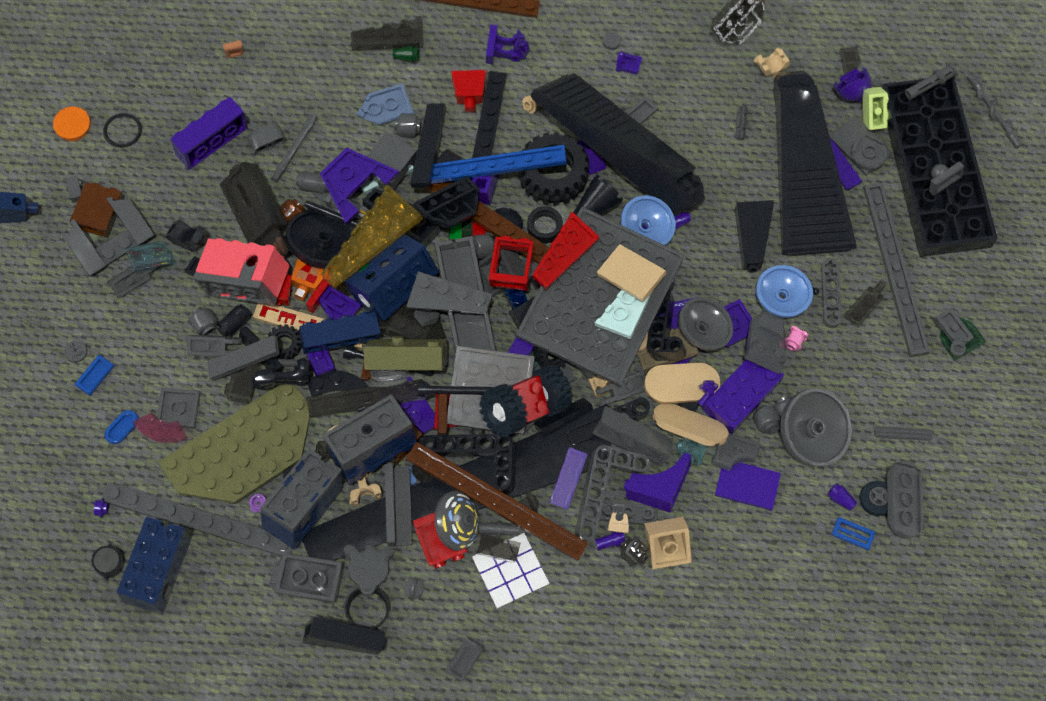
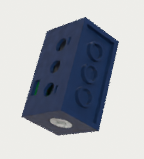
(390, 276)

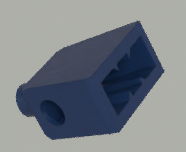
(15, 207)

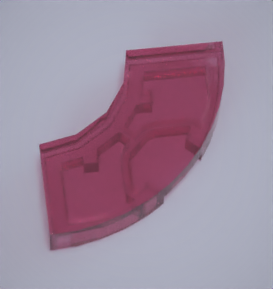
(158, 430)

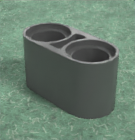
(266, 138)

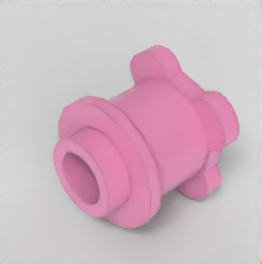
(795, 339)

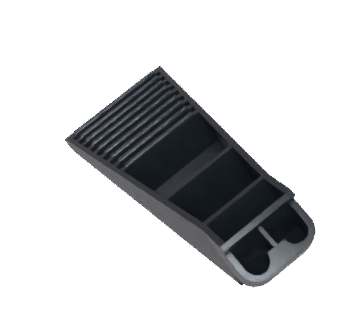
(622, 141)
(810, 188)

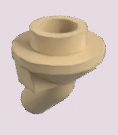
(530, 105)

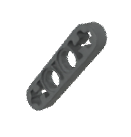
(831, 293)

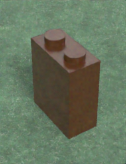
(93, 210)

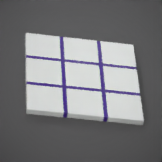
(511, 580)

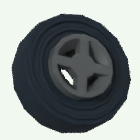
(869, 503)

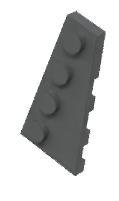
(439, 294)

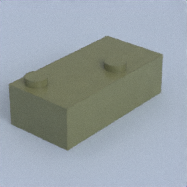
(405, 354)

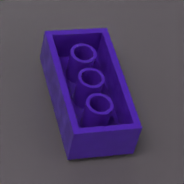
(209, 133)
(741, 394)

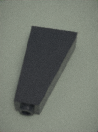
(753, 227)
(343, 636)

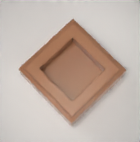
(233, 49)

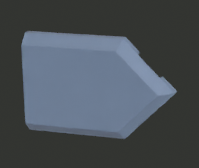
(385, 105)

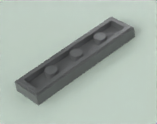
(243, 358)

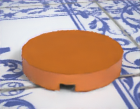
(71, 123)

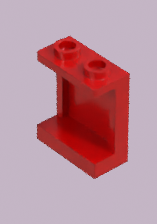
(433, 548)

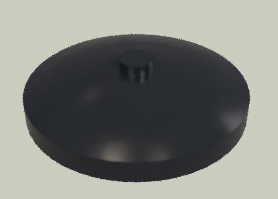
(316, 237)

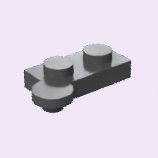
(955, 331)

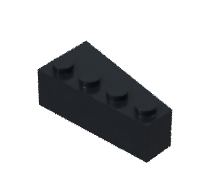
(422, 232)

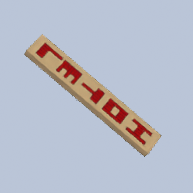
(279, 315)

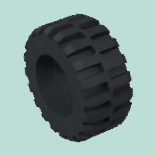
(557, 189)

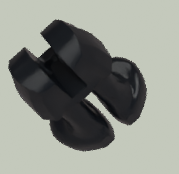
(268, 378)

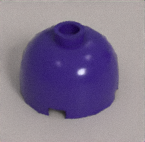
(853, 85)

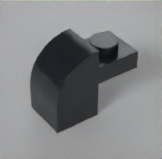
(185, 236)

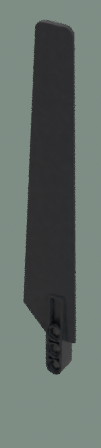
(537, 466)

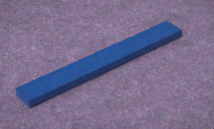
(499, 164)

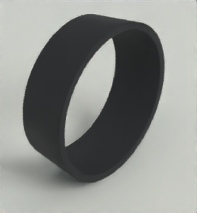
(354, 594)

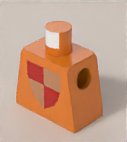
(305, 279)

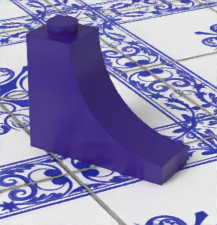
(659, 489)

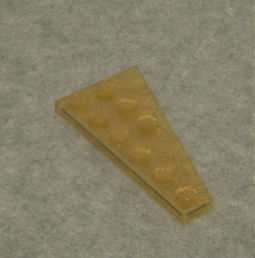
(374, 232)

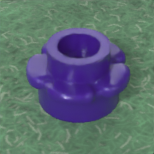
(100, 508)

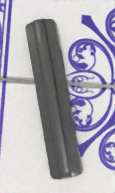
(903, 433)

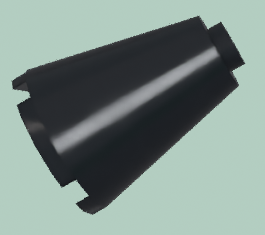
(599, 197)

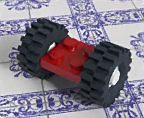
(512, 406)

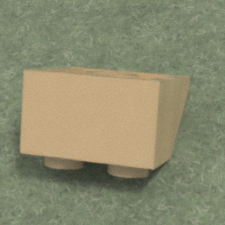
(668, 542)

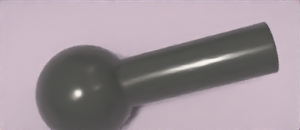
(292, 362)

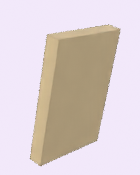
(631, 273)

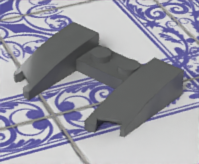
(95, 259)

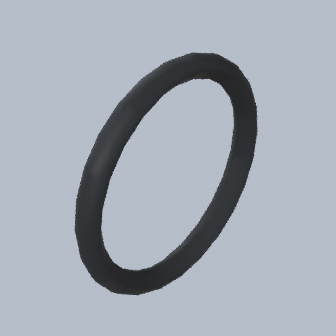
(117, 116)

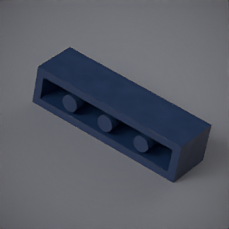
(339, 332)

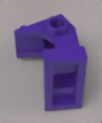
(496, 43)

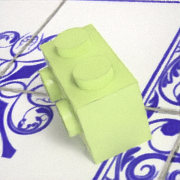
(875, 108)

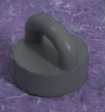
(413, 588)

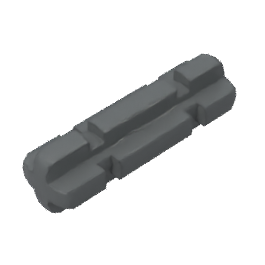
(741, 123)

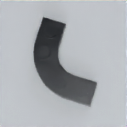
(335, 381)

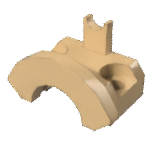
(774, 63)
(356, 494)

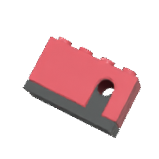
(241, 271)

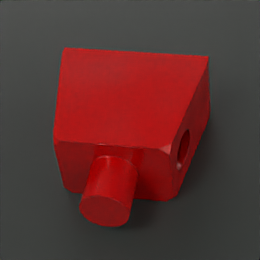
(469, 87)

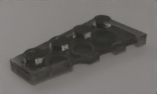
(389, 36)

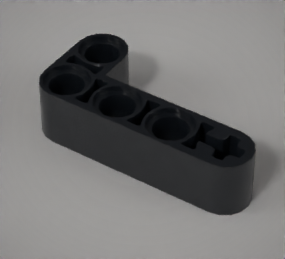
(663, 339)

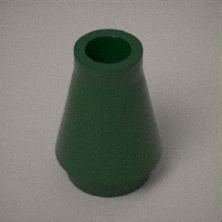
(408, 54)

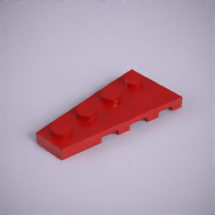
(565, 250)

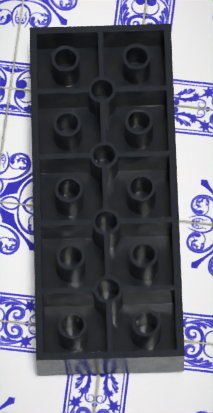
(931, 133)

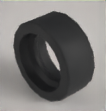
(548, 212)

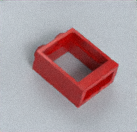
(506, 280)

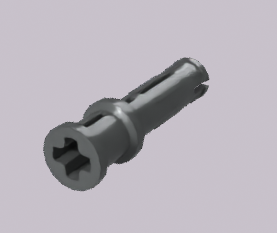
(937, 78)

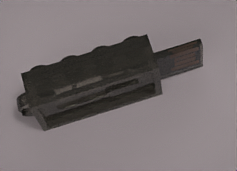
(255, 206)

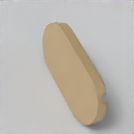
(678, 382)
(690, 424)

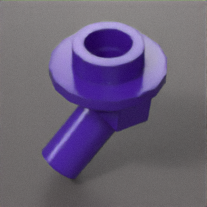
(708, 387)

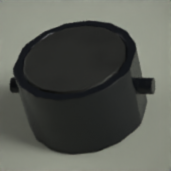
(107, 561)

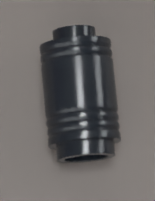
(233, 320)

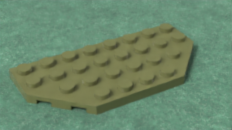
(242, 449)

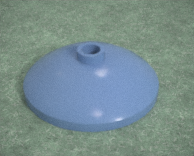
(651, 213)
(787, 282)

